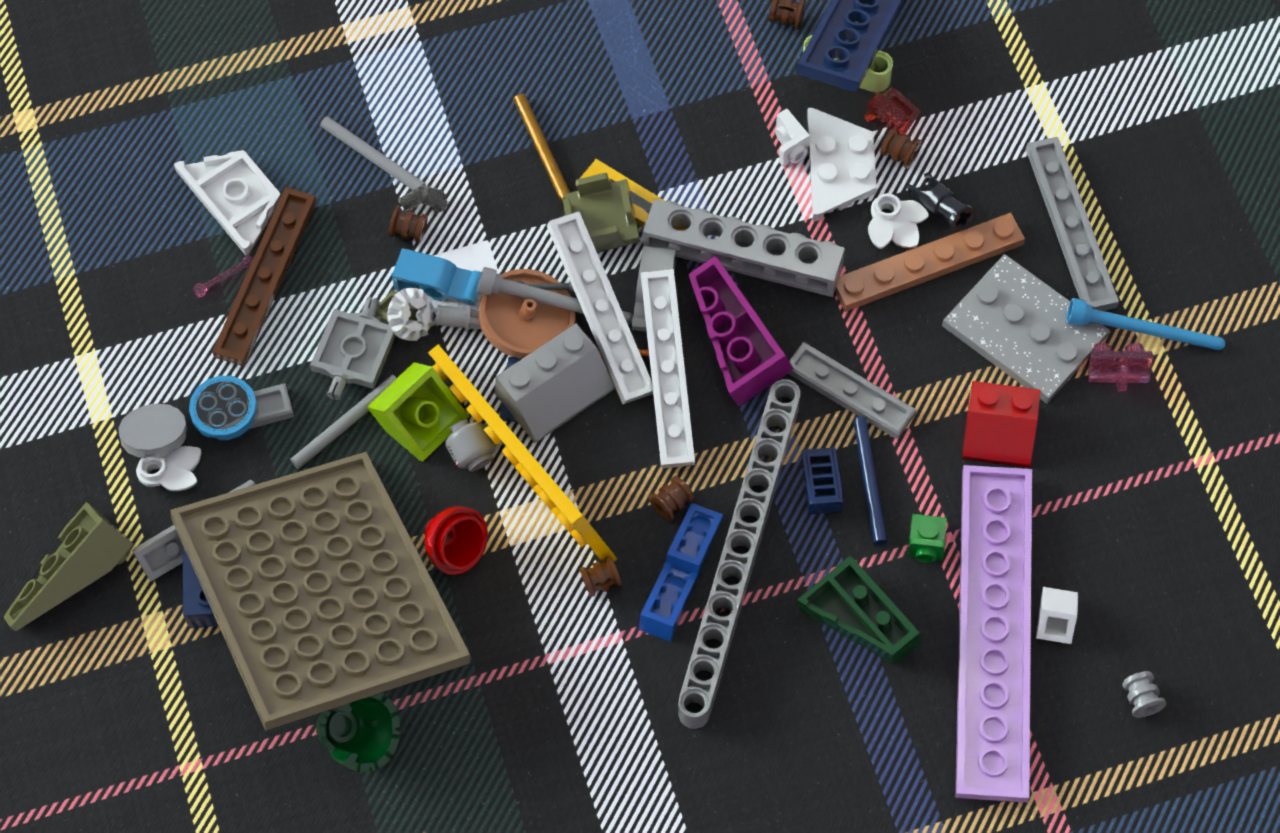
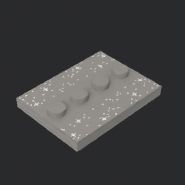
(1023, 328)

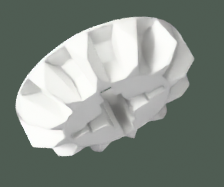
(399, 313)

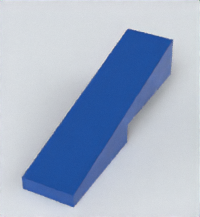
(680, 572)

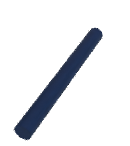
(870, 480)

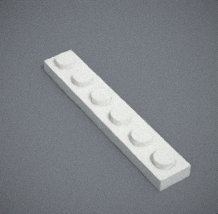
(600, 307)
(667, 369)

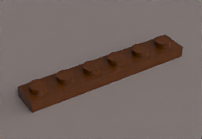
(264, 277)

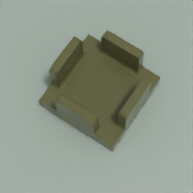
(605, 211)

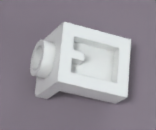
(792, 137)

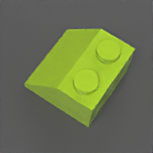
(418, 410)

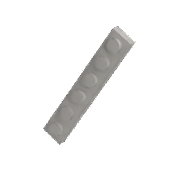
(1071, 224)

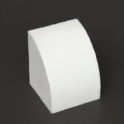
(1057, 615)

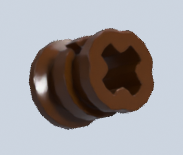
(788, 12)
(901, 148)
(408, 224)
(671, 498)
(600, 576)

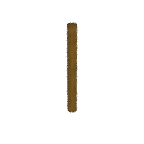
(541, 146)

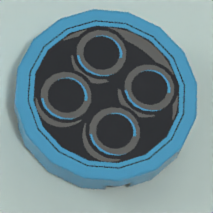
(223, 407)

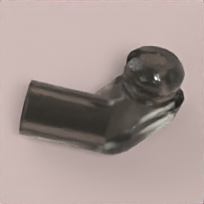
(424, 195)

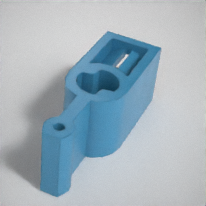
(436, 277)

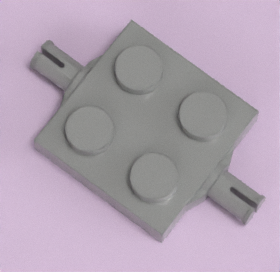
(353, 348)

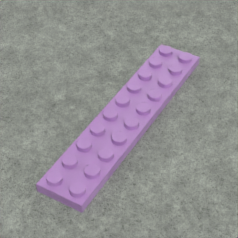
(994, 635)

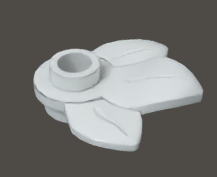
(896, 226)
(173, 469)

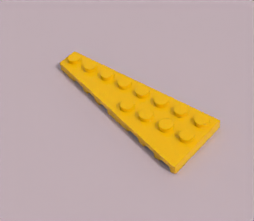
(519, 456)

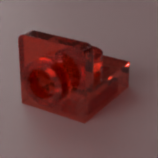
(892, 110)

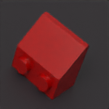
(1001, 424)

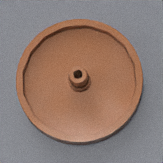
(521, 324)

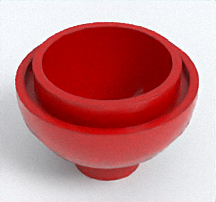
(455, 539)

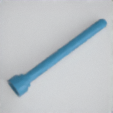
(1081, 313)

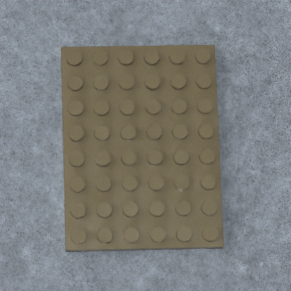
(318, 590)

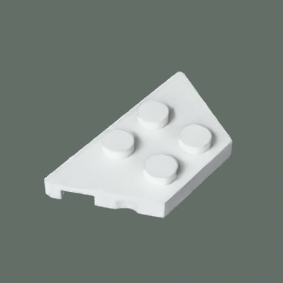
(839, 163)
(234, 194)

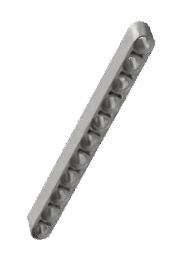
(739, 565)

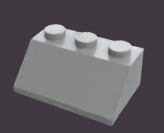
(554, 383)

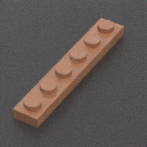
(928, 261)

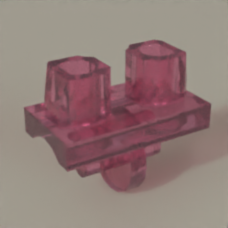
(1120, 366)

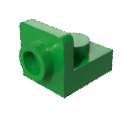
(927, 538)

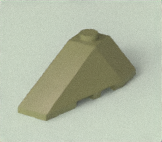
(88, 552)

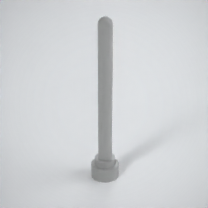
(492, 282)

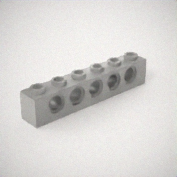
(753, 260)

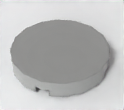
(153, 430)

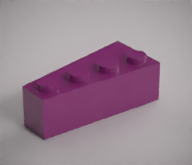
(741, 340)

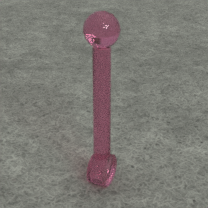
(201, 289)

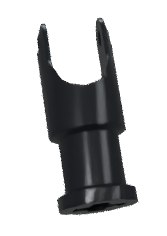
(943, 203)

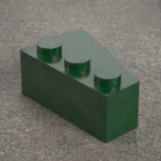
(861, 612)

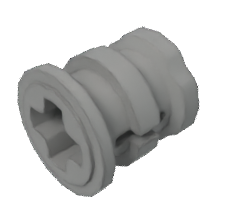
(1143, 694)

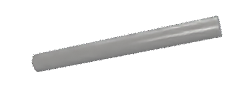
(371, 153)
(339, 426)

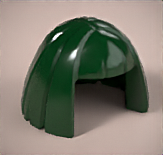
(361, 732)

